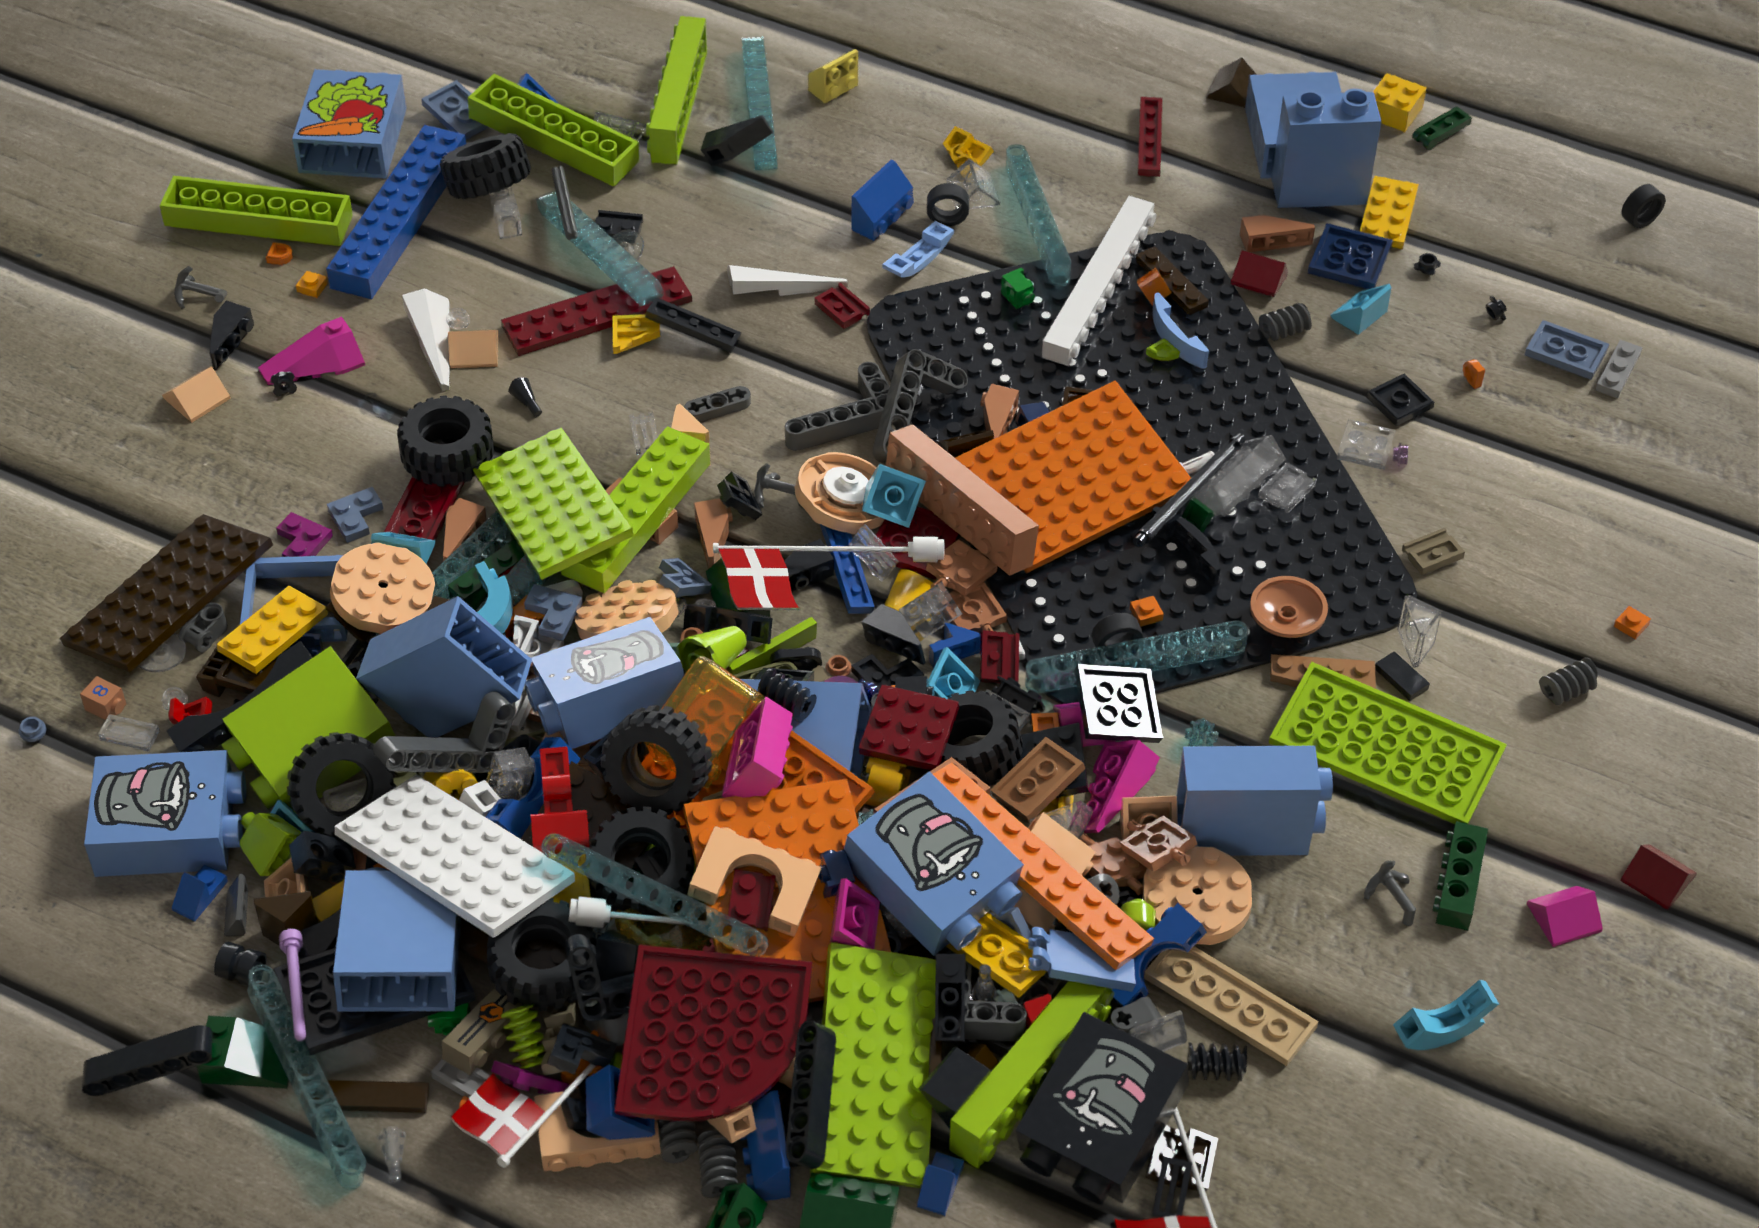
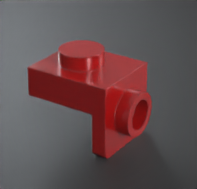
(179, 711)

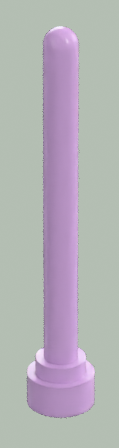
(290, 944)

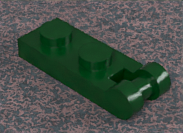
(1442, 127)

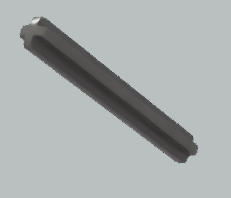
(564, 203)

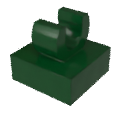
(1198, 514)

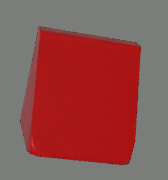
(1035, 1008)

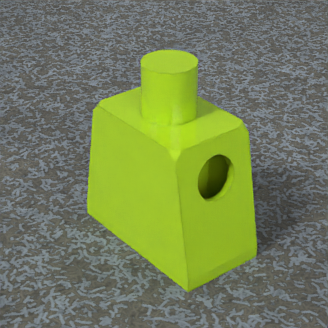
(267, 841)

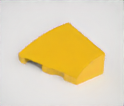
(963, 146)
(906, 588)

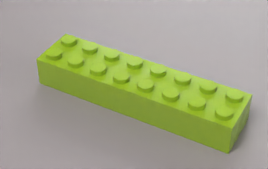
(677, 90)
(554, 129)
(256, 210)
(645, 501)
(1017, 1078)

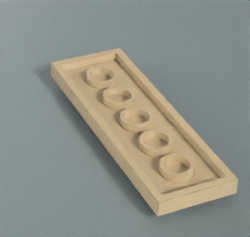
(1232, 1002)

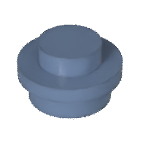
(32, 729)

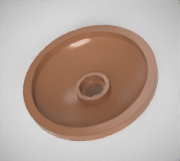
(1288, 606)

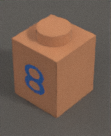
(103, 698)

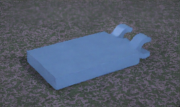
(1072, 960)

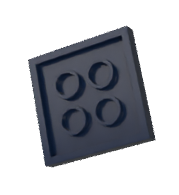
(1350, 256)

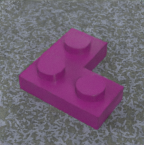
(305, 535)
(525, 1079)

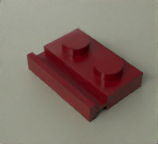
(842, 306)
(999, 656)
(751, 898)

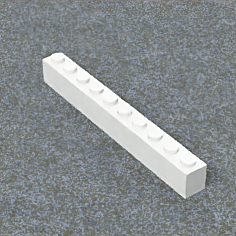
(1098, 281)

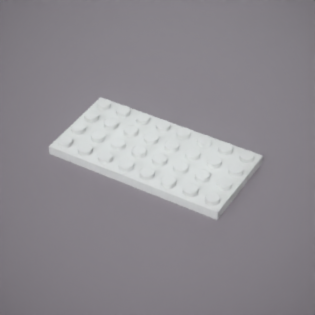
(455, 855)

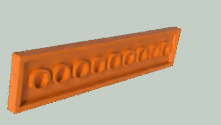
(1052, 879)

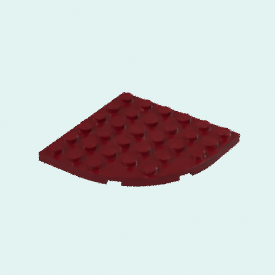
(708, 1031)

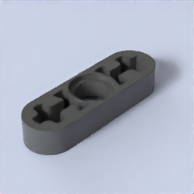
(735, 403)

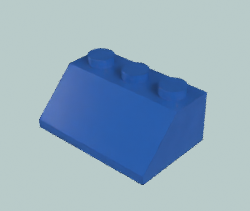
(881, 201)
(767, 1151)

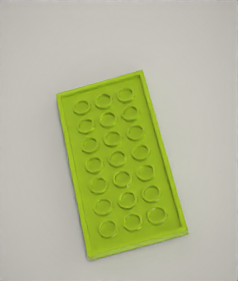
(552, 503)
(1389, 744)
(883, 1026)

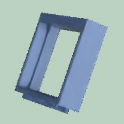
(294, 567)

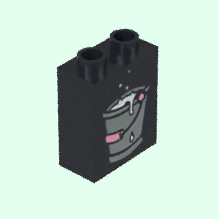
(1101, 1110)

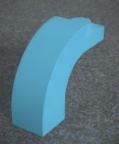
(499, 603)
(1447, 1024)

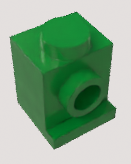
(1017, 288)
(446, 1021)

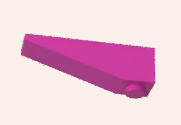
(322, 350)
(1120, 774)

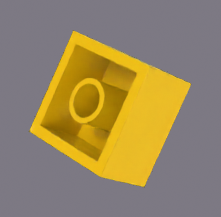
(1398, 101)

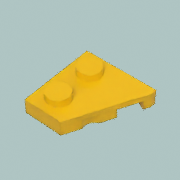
(633, 331)

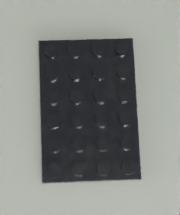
(332, 1028)

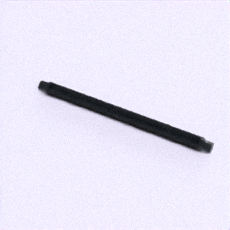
(1187, 492)

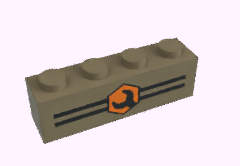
(478, 1033)

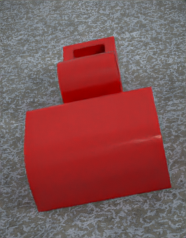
(558, 814)

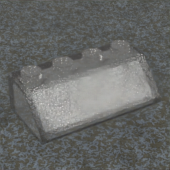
(1241, 475)

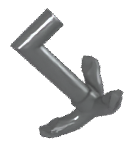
(186, 282)
(770, 481)
(1388, 879)

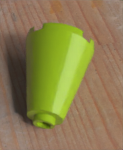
(718, 645)

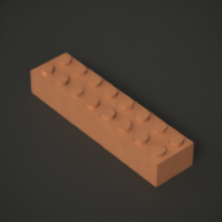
(965, 500)

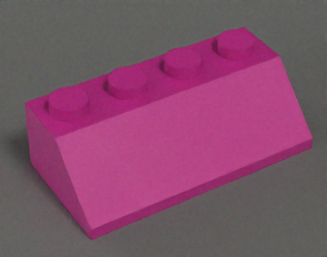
(758, 751)

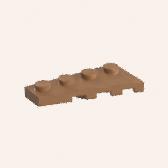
(1291, 669)

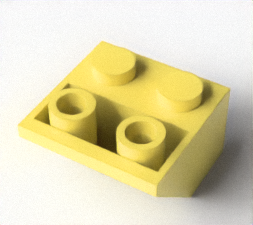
(834, 77)

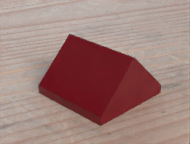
(1259, 273)
(1657, 876)

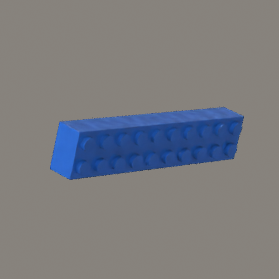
(393, 215)

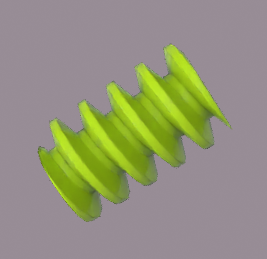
(524, 1035)

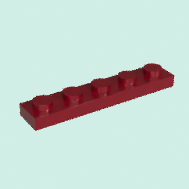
(1150, 137)

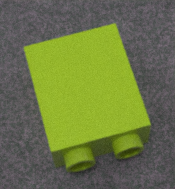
(293, 712)

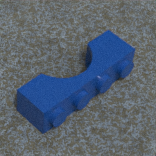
(516, 815)
(1174, 932)

